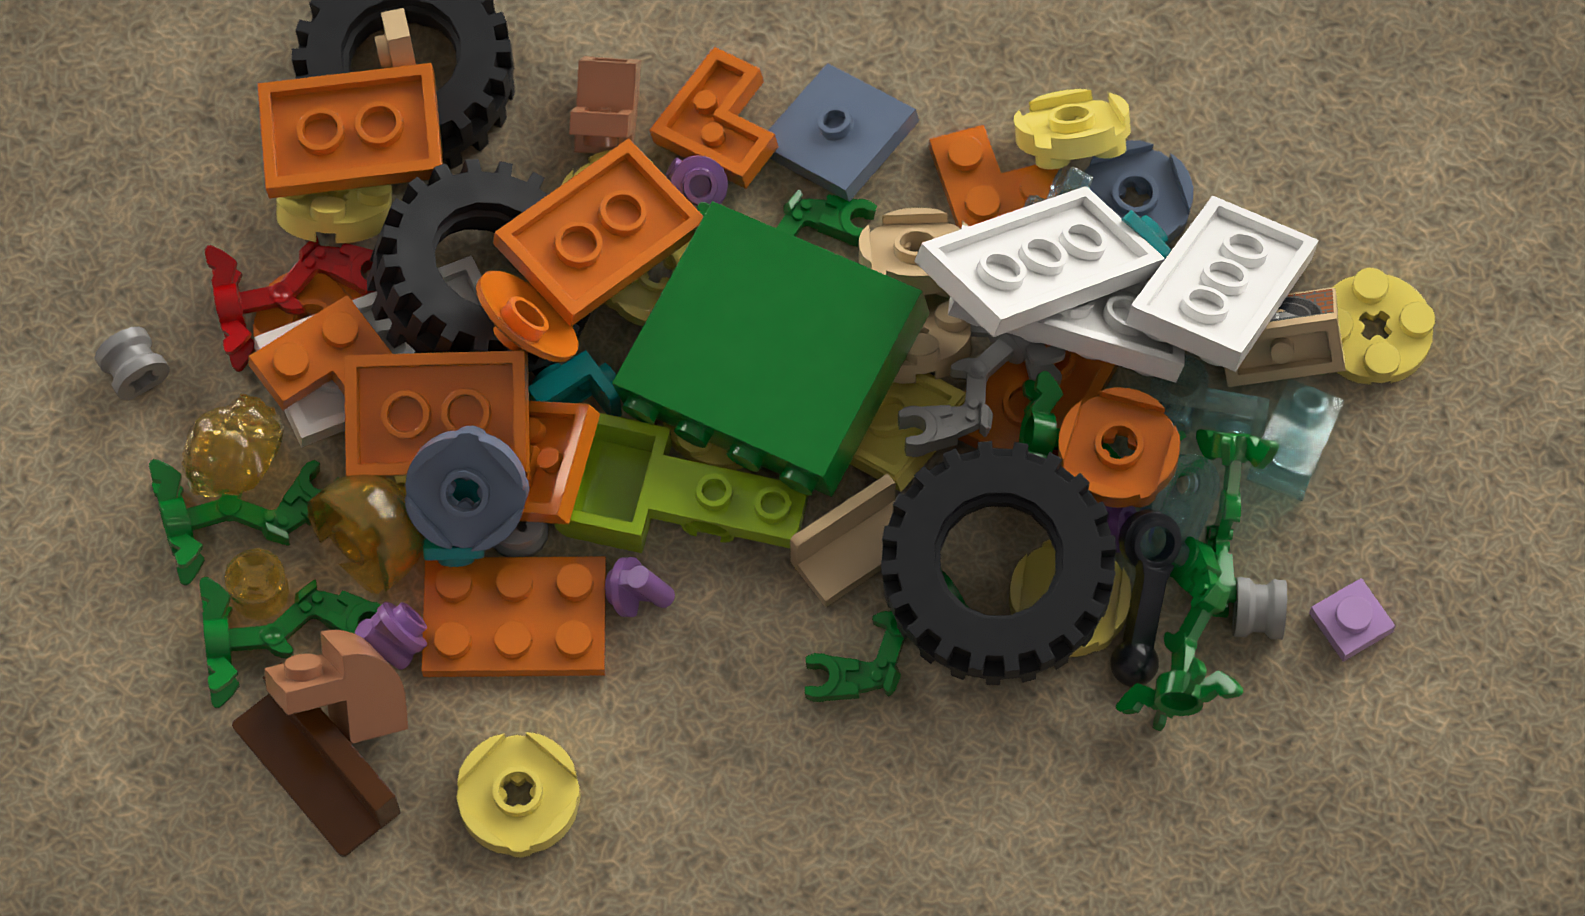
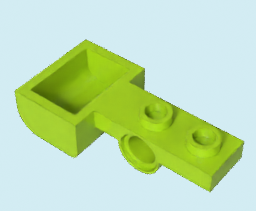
(636, 480)

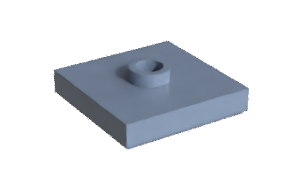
(840, 131)

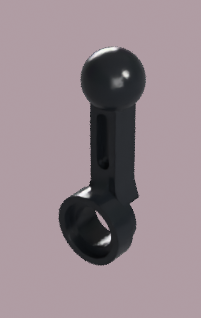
(1135, 657)

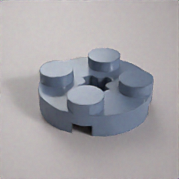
(1151, 173)
(462, 523)

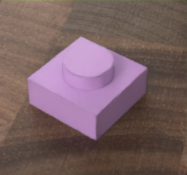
(1352, 619)

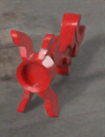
(342, 264)

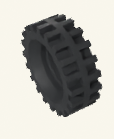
(481, 79)
(404, 267)
(998, 644)

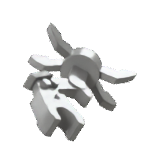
(945, 424)

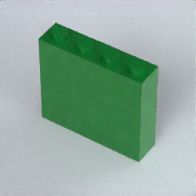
(770, 350)

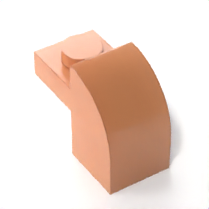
(605, 103)
(349, 677)

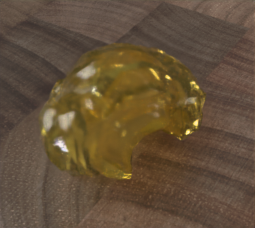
(231, 447)

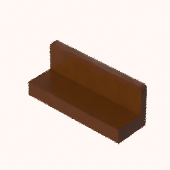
(319, 772)

